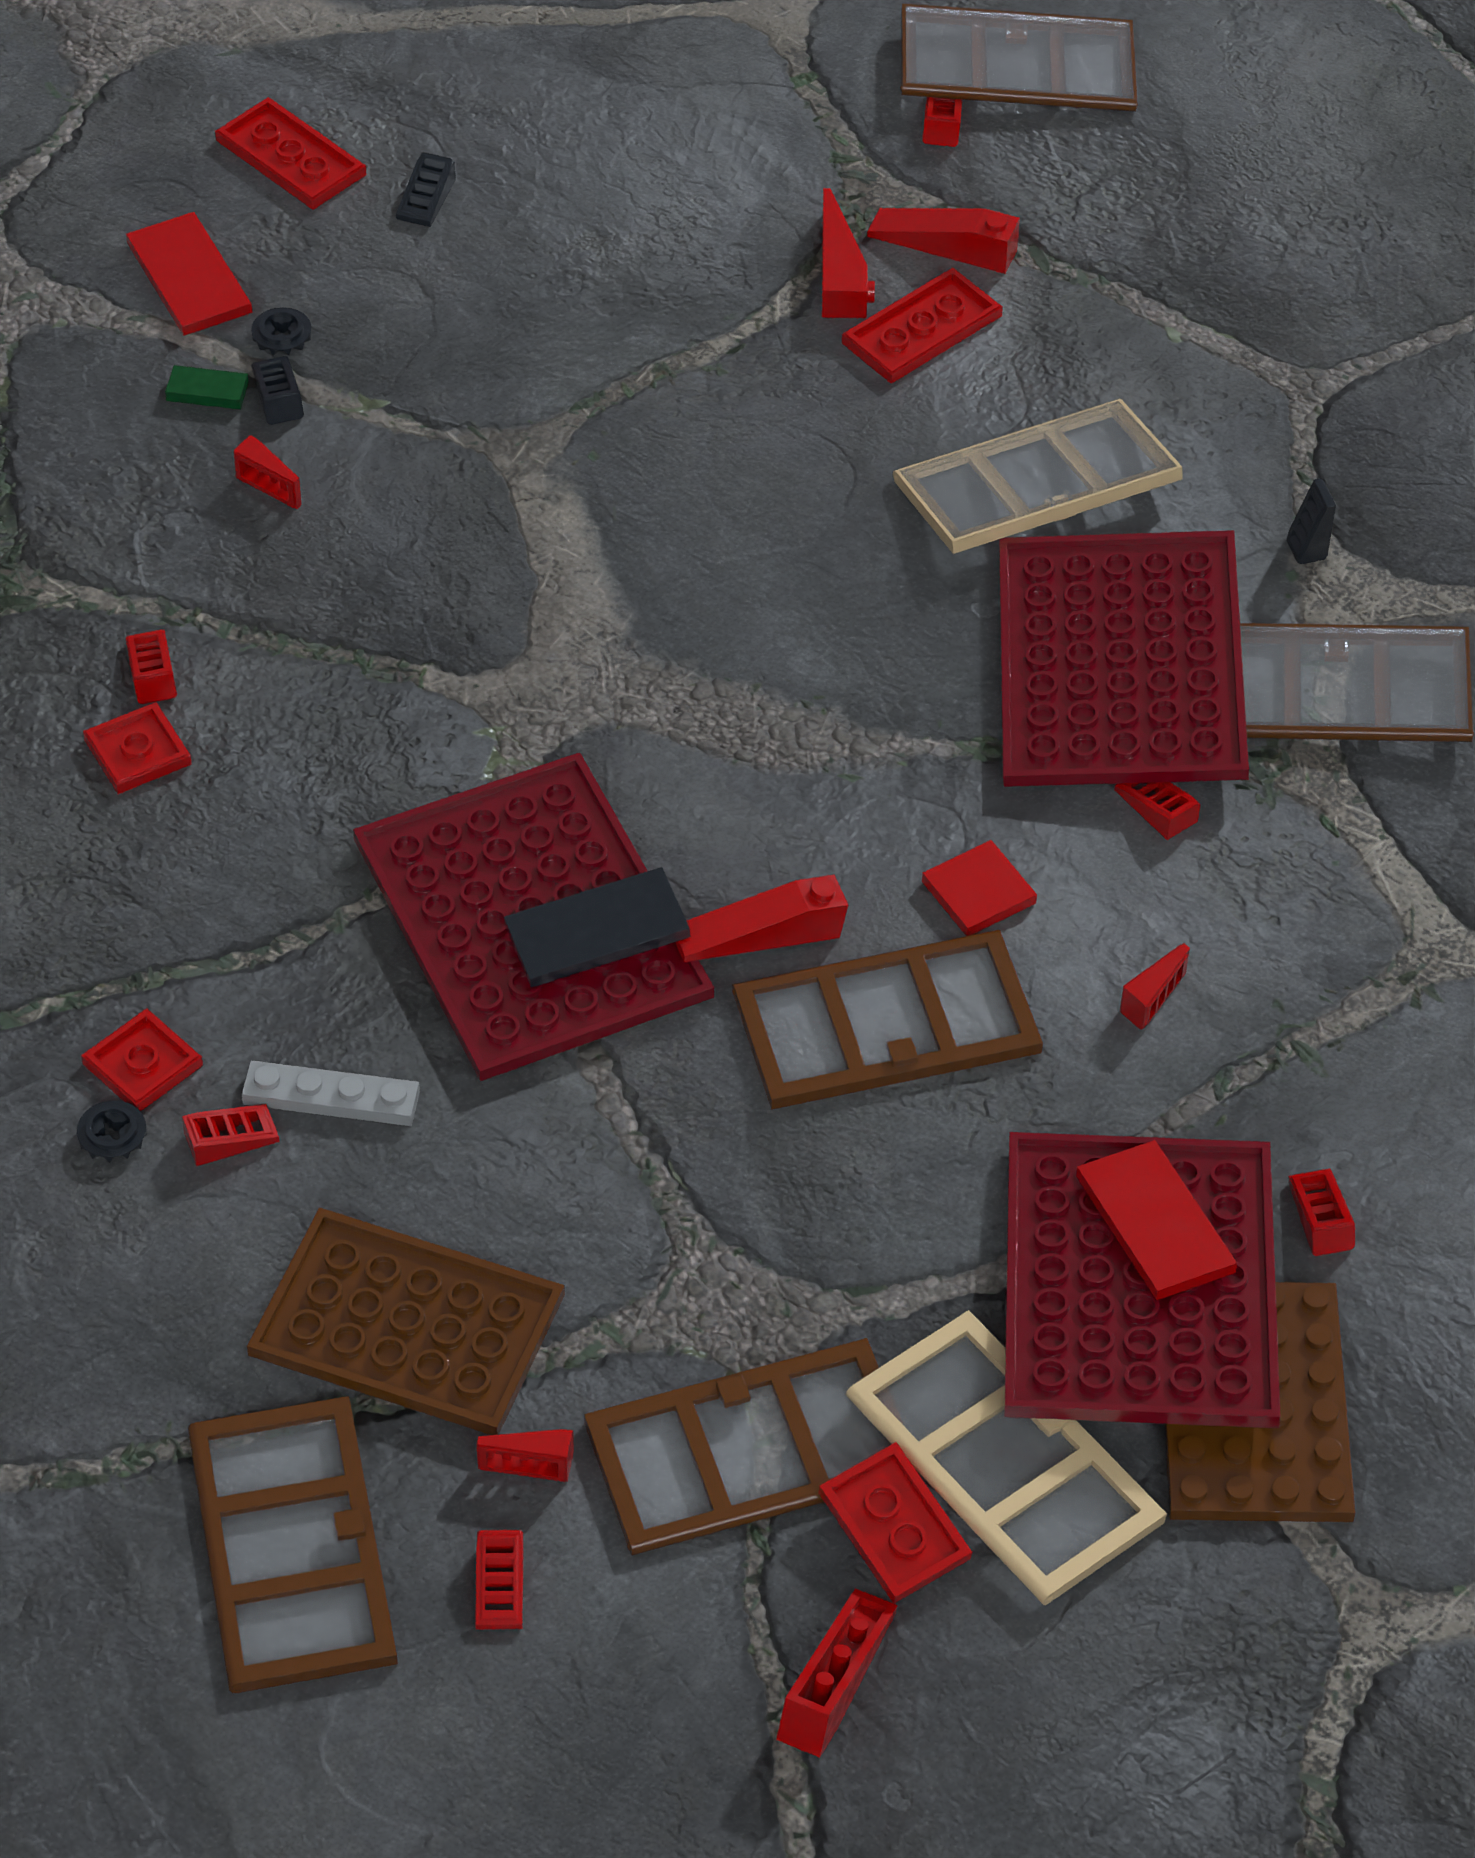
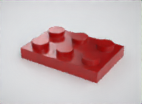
(895, 1522)

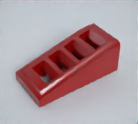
(942, 121)
(266, 472)
(152, 668)
(1165, 822)
(1152, 987)
(220, 1147)
(1324, 1213)
(528, 1454)
(499, 1550)

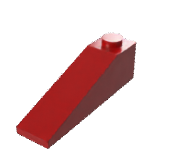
(960, 234)
(843, 266)
(776, 918)
(834, 1673)

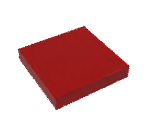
(137, 747)
(979, 888)
(142, 1060)

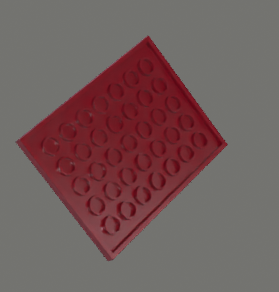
(1121, 659)
(497, 852)
(1087, 1327)

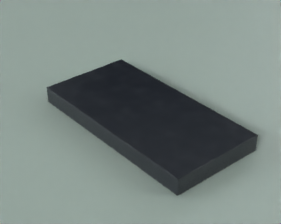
(596, 927)

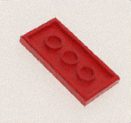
(290, 153)
(189, 273)
(922, 325)
(1156, 1220)

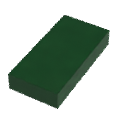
(207, 387)

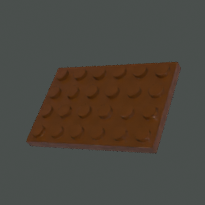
(407, 1321)
(1284, 1471)

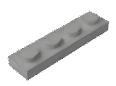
(331, 1093)

